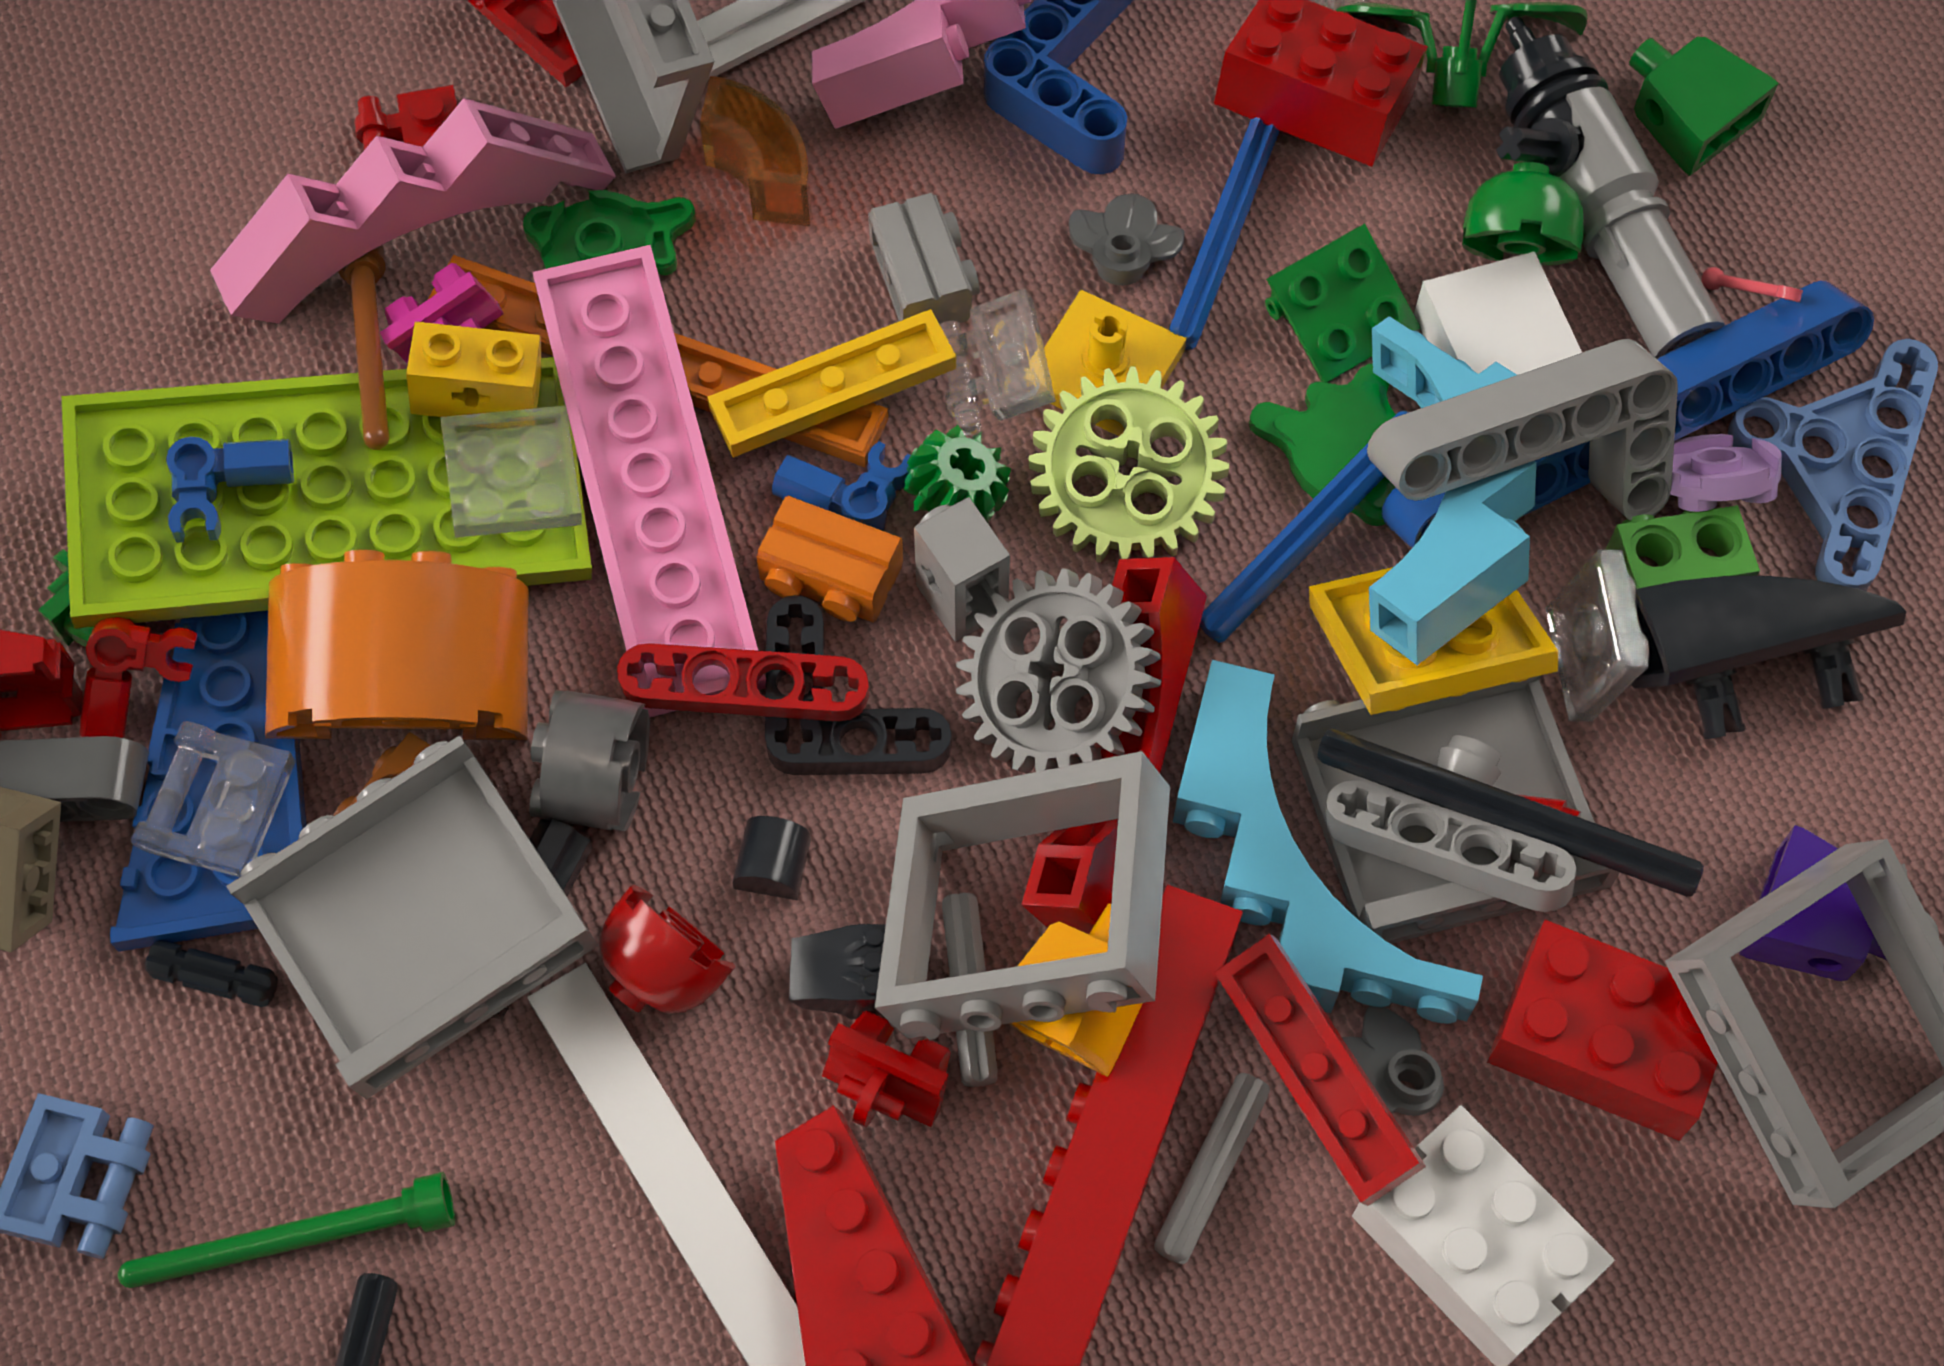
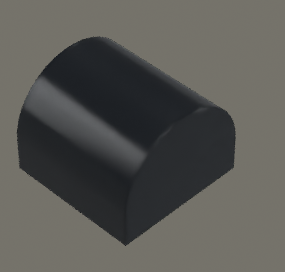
(772, 857)

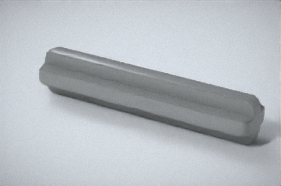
(966, 957)
(1211, 1168)

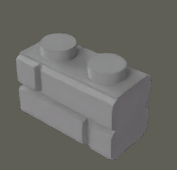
(920, 259)

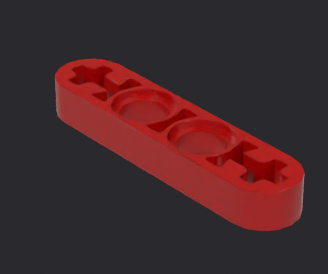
(745, 670)

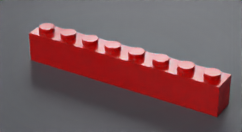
(1112, 1150)

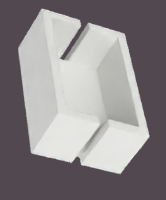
(1484, 1239)

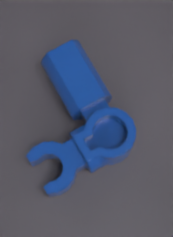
(199, 469)
(861, 501)

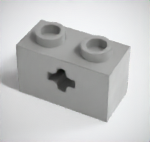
(960, 566)

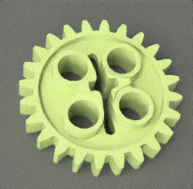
(1146, 415)

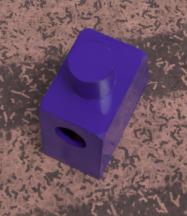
(1825, 937)

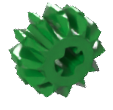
(955, 468)

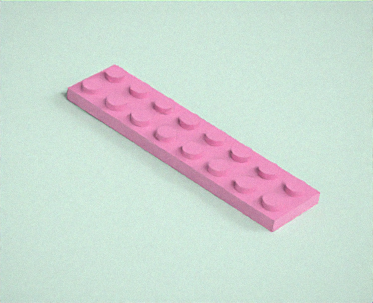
(644, 461)

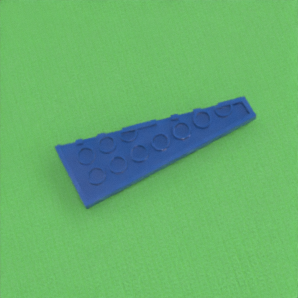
(227, 695)

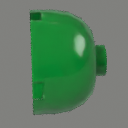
(1525, 214)

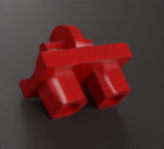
(884, 1077)

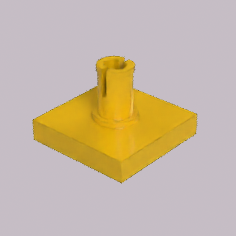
(1102, 337)

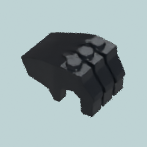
(837, 969)

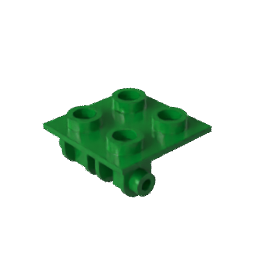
(1337, 300)

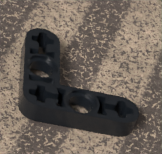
(822, 748)

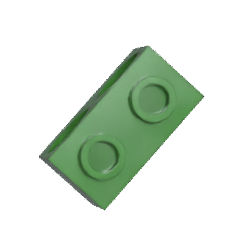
(1676, 542)

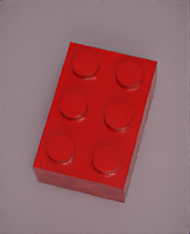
(1320, 76)
(1605, 1032)

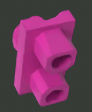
(458, 302)

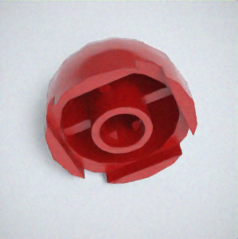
(659, 956)

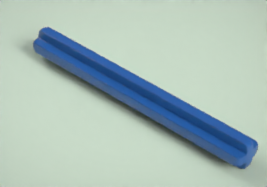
(1223, 232)
(1291, 546)

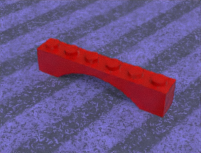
(1076, 864)

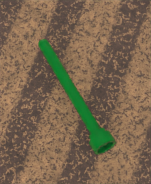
(422, 1205)

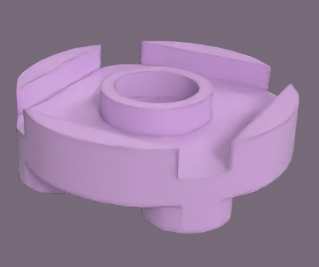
(1713, 471)

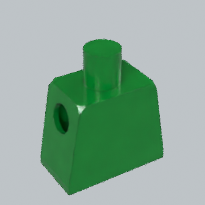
(1698, 98)

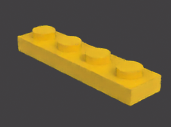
(832, 383)

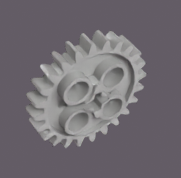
(1111, 675)

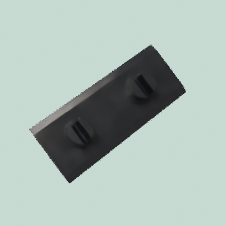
(1720, 623)

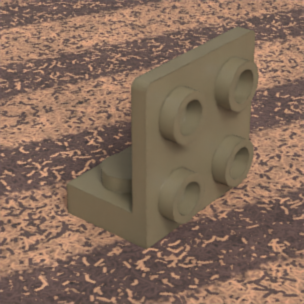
(26, 865)

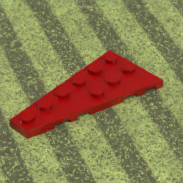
(851, 1263)

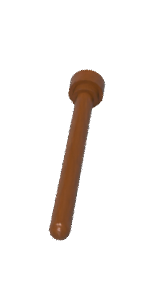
(362, 277)

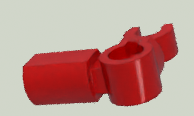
(111, 650)

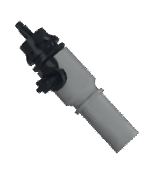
(1577, 130)

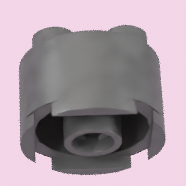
(589, 760)

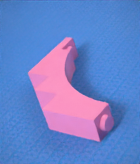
(469, 164)

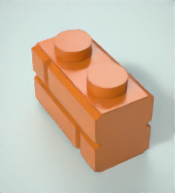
(829, 560)

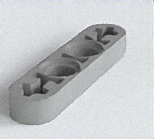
(1453, 836)

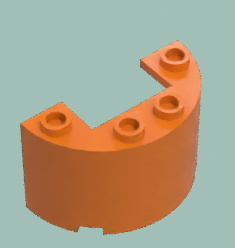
(397, 647)

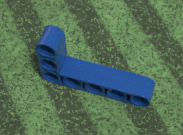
(1036, 92)

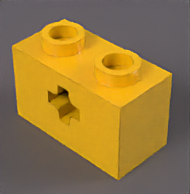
(472, 370)

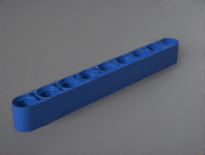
(1713, 380)

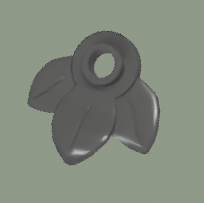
(1125, 238)
(1392, 1054)

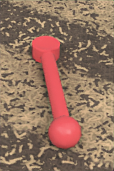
(1714, 278)

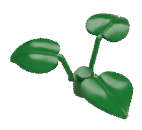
(1458, 70)

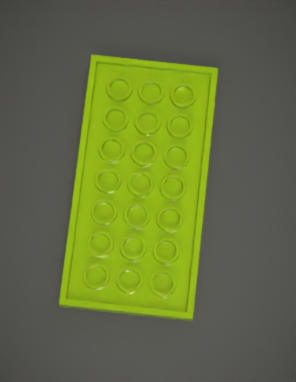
(339, 501)

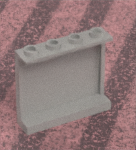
(643, 71)
(1533, 762)
(412, 915)

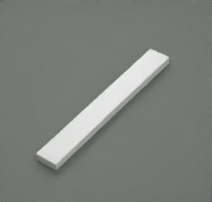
(671, 1170)

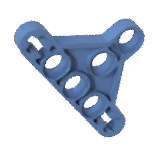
(1854, 432)

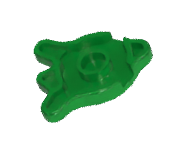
(608, 225)
(1330, 434)

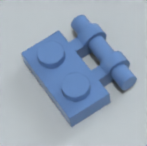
(51, 1169)

